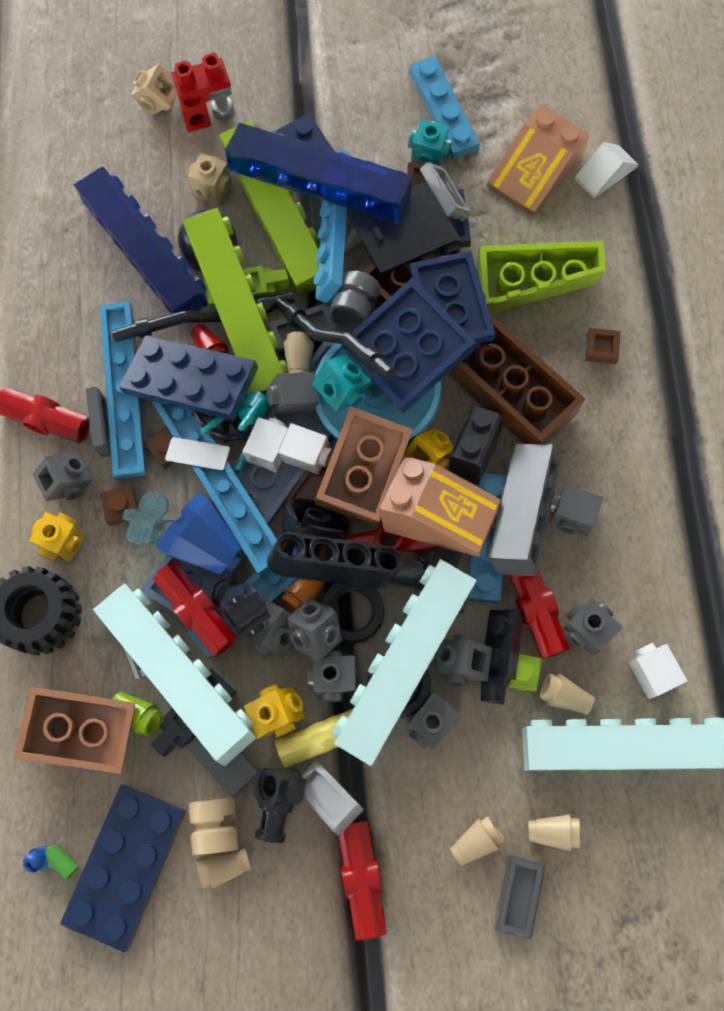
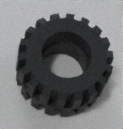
(58, 621)

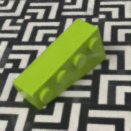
(537, 271)

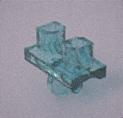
(148, 521)

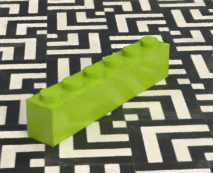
(283, 225)
(233, 295)

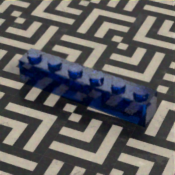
(319, 172)
(140, 242)

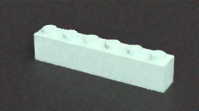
(404, 663)
(176, 675)
(623, 746)

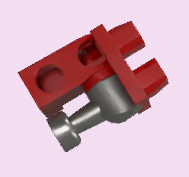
(200, 85)

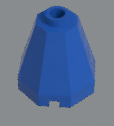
(201, 538)

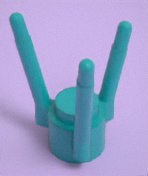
(252, 407)

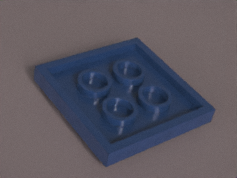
(415, 340)

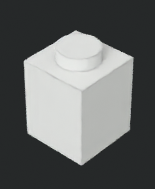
(265, 443)
(305, 449)
(656, 670)

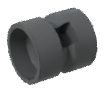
(354, 300)

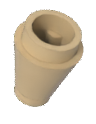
(298, 352)
(566, 695)
(556, 832)
(477, 841)
(221, 867)

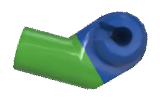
(50, 857)

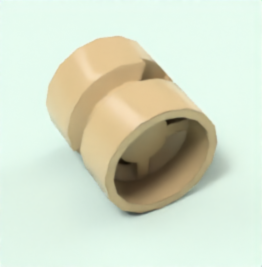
(213, 826)

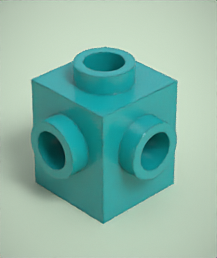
(430, 143)
(341, 383)

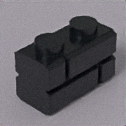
(475, 444)

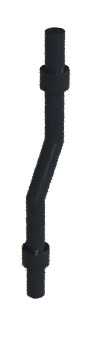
(145, 327)
(369, 356)

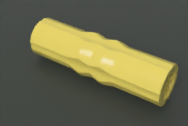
(308, 741)

